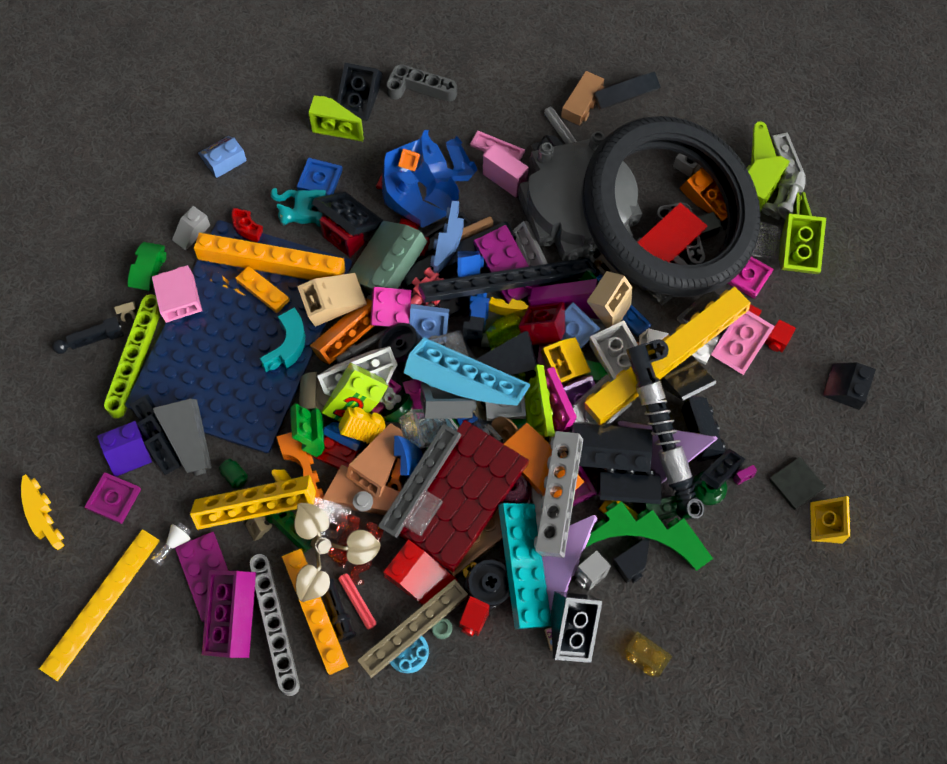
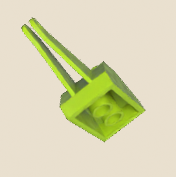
(765, 166)
(802, 239)

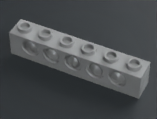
(557, 544)

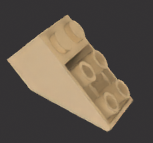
(331, 297)
(611, 298)

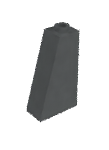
(186, 434)

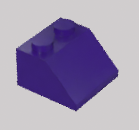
(124, 448)

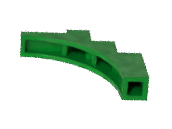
(677, 536)

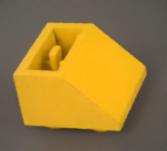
(566, 359)

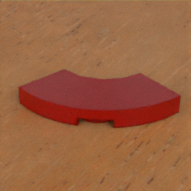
(245, 226)

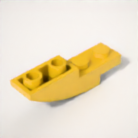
(37, 510)

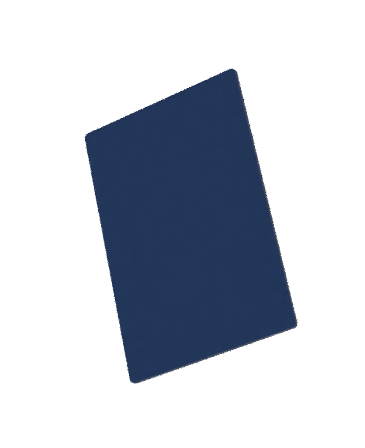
(219, 353)

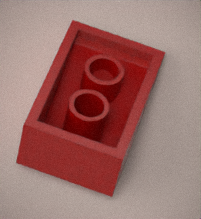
(417, 573)

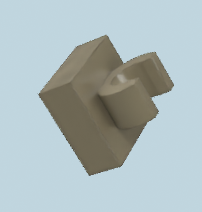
(126, 308)
(257, 527)

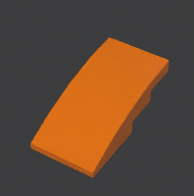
(536, 449)

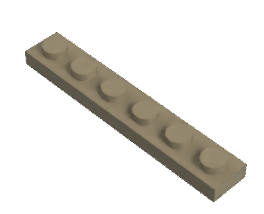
(412, 628)

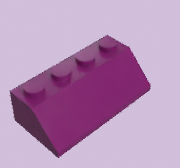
(228, 614)

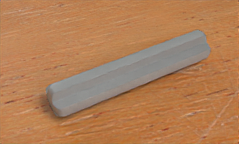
(559, 125)

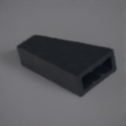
(513, 356)

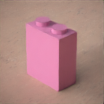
(504, 169)
(176, 293)

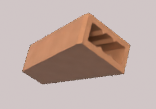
(375, 462)
(343, 491)

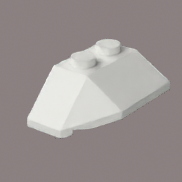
(376, 361)

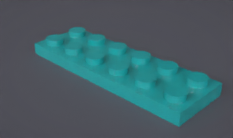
(524, 566)

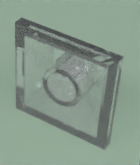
(418, 429)

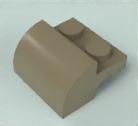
(311, 392)

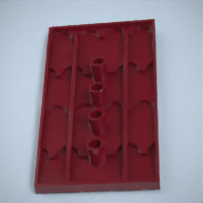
(471, 488)

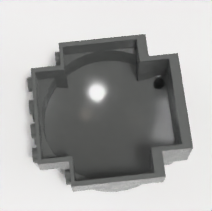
(555, 196)

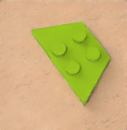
(538, 405)

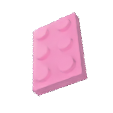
(742, 341)

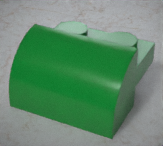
(308, 429)

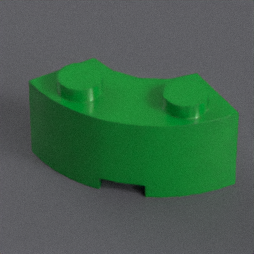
(148, 264)

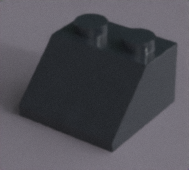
(849, 384)

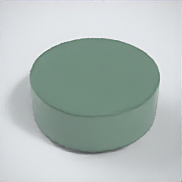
(442, 629)

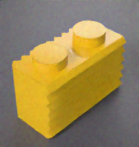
(361, 425)

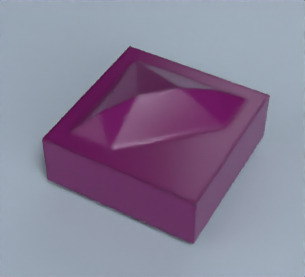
(744, 474)

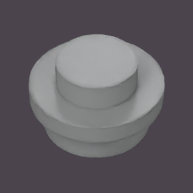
(363, 501)

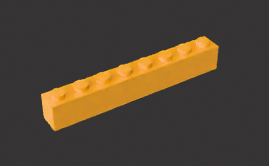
(267, 257)

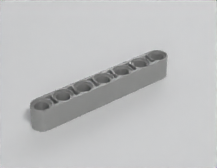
(278, 633)

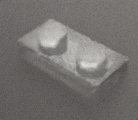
(422, 513)

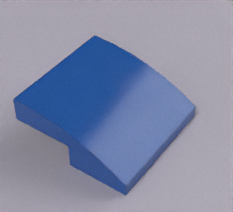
(409, 455)

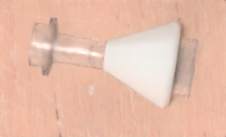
(177, 536)

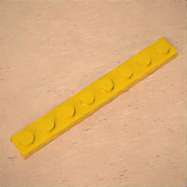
(99, 605)

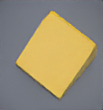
(280, 475)

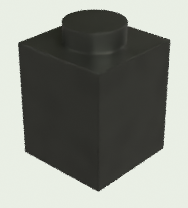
(714, 225)

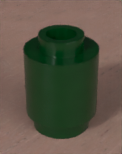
(233, 473)

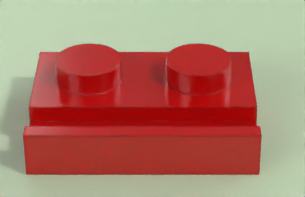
(336, 453)

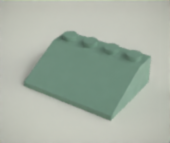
(388, 256)

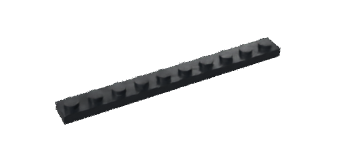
(504, 280)

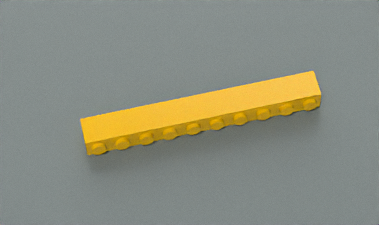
(681, 345)

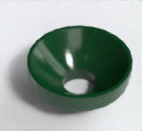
(399, 409)
(708, 496)

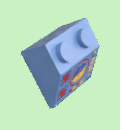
(223, 156)

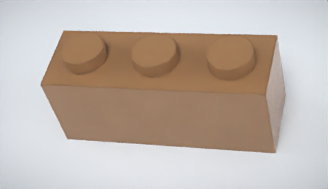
(582, 98)

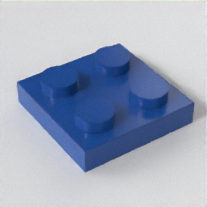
(319, 176)

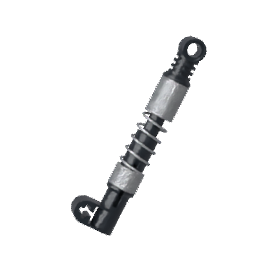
(673, 457)

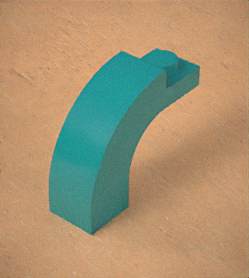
(292, 346)

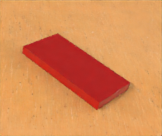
(673, 233)

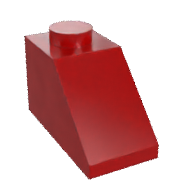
(474, 616)

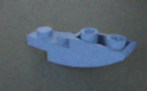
(448, 240)

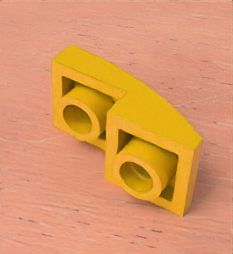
(501, 307)

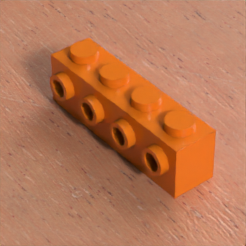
(343, 334)

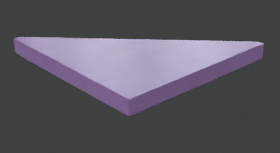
(692, 445)
(560, 570)

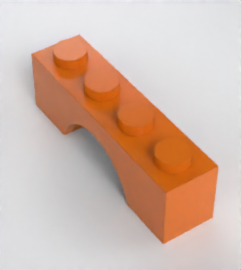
(292, 451)

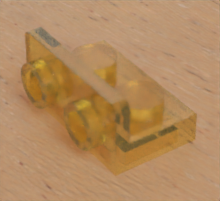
(647, 654)

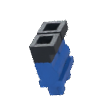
(479, 312)

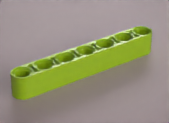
(134, 364)

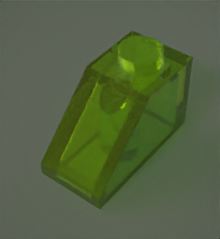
(503, 330)

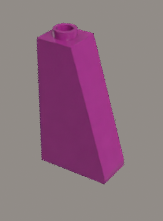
(571, 292)

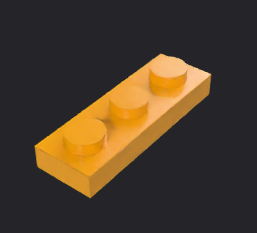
(262, 289)

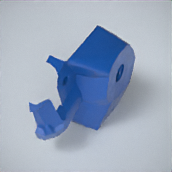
(401, 187)

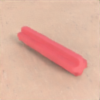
(357, 601)

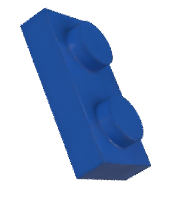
(332, 431)

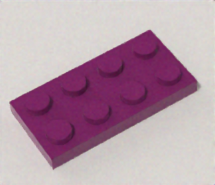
(503, 254)
(196, 560)

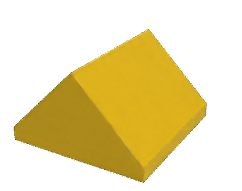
(830, 520)

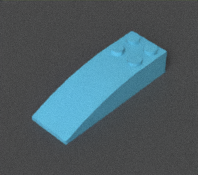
(462, 375)

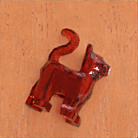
(339, 555)

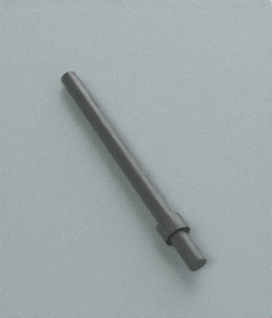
(355, 350)

